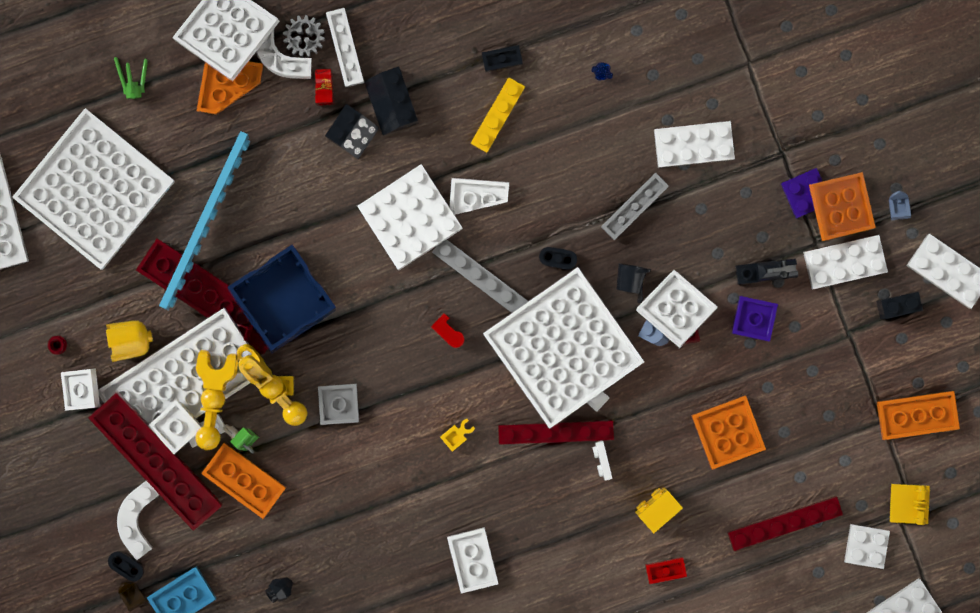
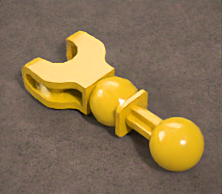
(269, 385)
(213, 397)

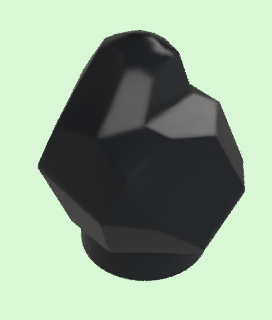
(279, 589)

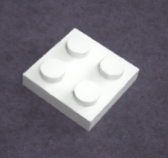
(80, 389)
(175, 426)
(867, 546)

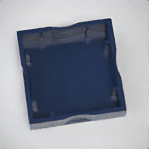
(281, 299)

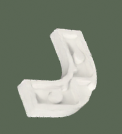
(280, 64)
(128, 519)

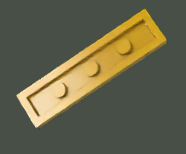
(497, 115)

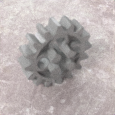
(313, 29)

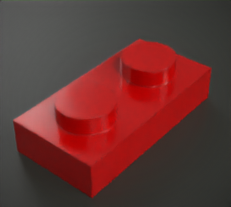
(666, 570)

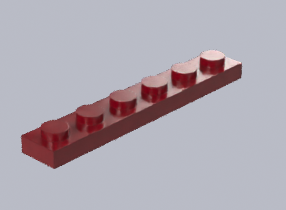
(558, 433)
(785, 523)

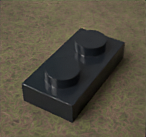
(502, 58)

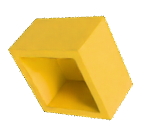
(658, 509)

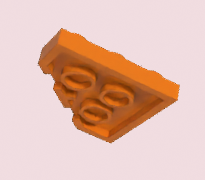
(220, 92)

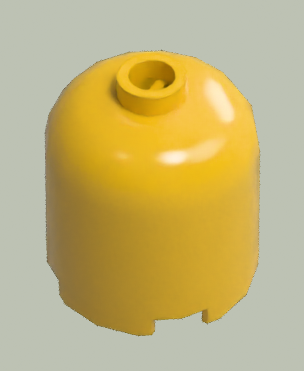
(128, 340)

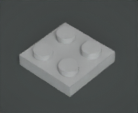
(338, 404)

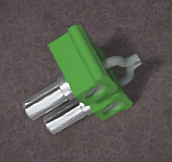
(241, 439)

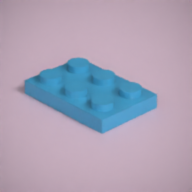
(183, 595)

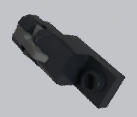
(766, 271)

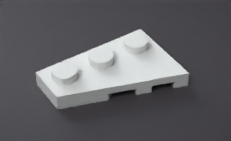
(476, 194)

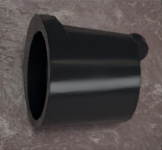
(631, 279)

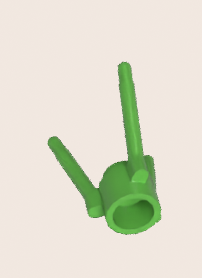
(132, 89)

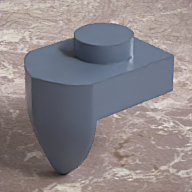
(899, 206)
(653, 335)

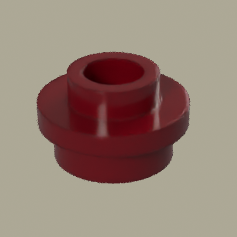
(51, 345)

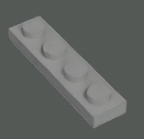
(634, 206)

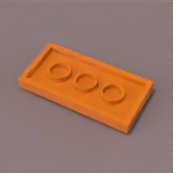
(918, 415)
(243, 480)

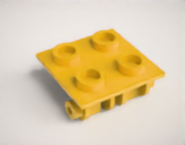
(909, 504)

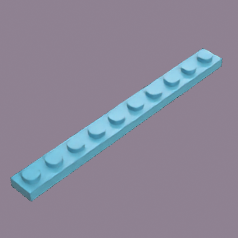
(202, 229)

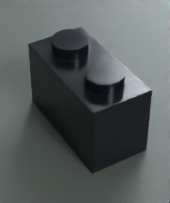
(899, 305)

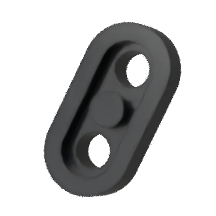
(558, 258)
(126, 566)

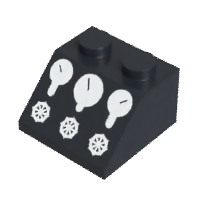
(352, 131)

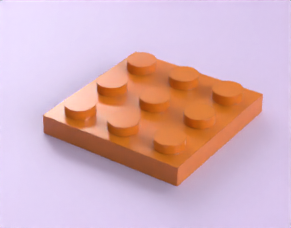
(842, 206)
(728, 432)

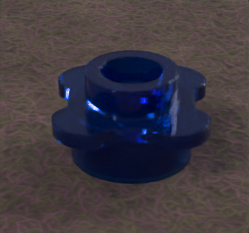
(602, 71)

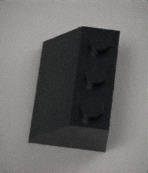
(391, 101)

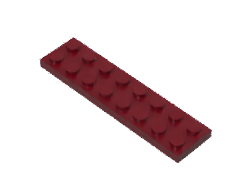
(201, 289)
(155, 461)

